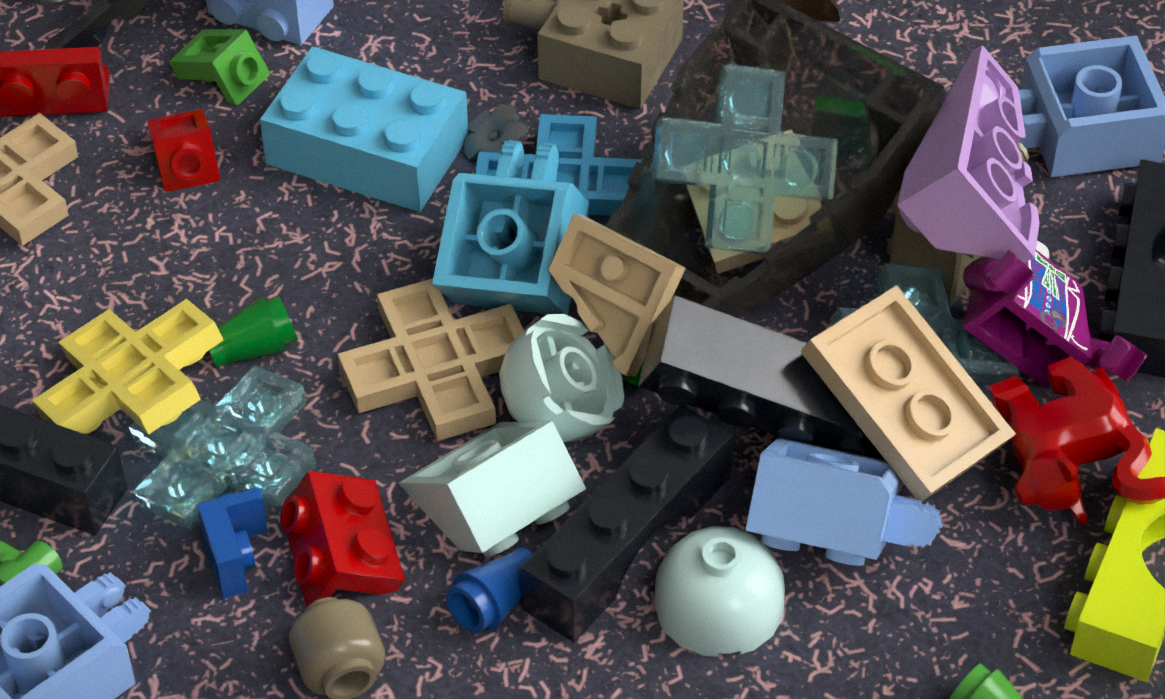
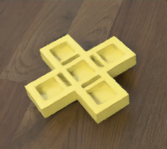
(130, 370)

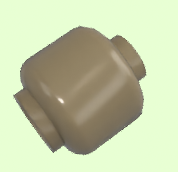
(337, 648)

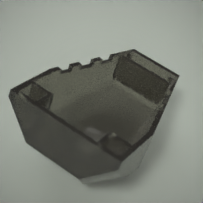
(829, 92)

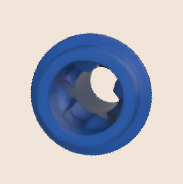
(487, 592)

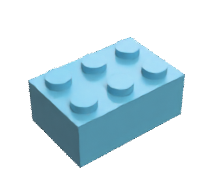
(365, 128)

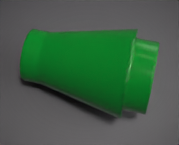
(254, 332)

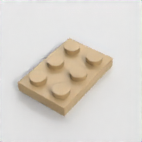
(907, 393)

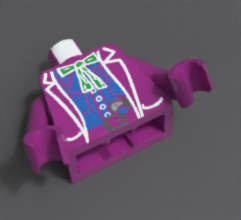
(1038, 317)

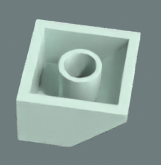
(497, 485)

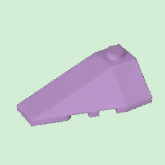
(969, 172)

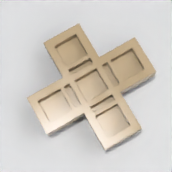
(26, 159)
(432, 359)

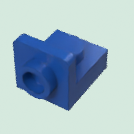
(225, 533)

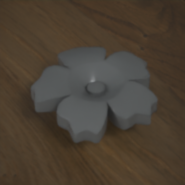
(492, 129)

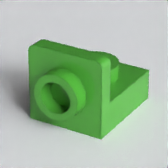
(222, 57)

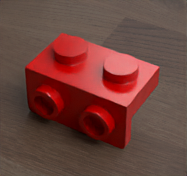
(53, 82)
(340, 537)

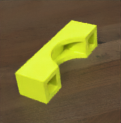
(1125, 610)

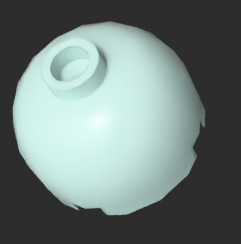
(561, 378)
(719, 592)

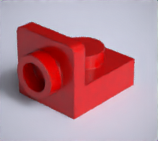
(184, 150)

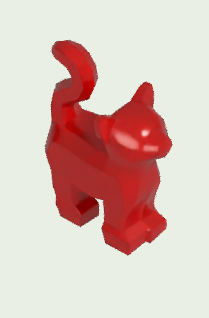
(1073, 432)

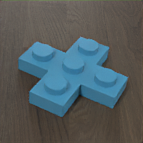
(597, 178)

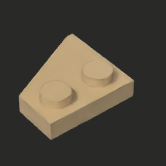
(615, 287)

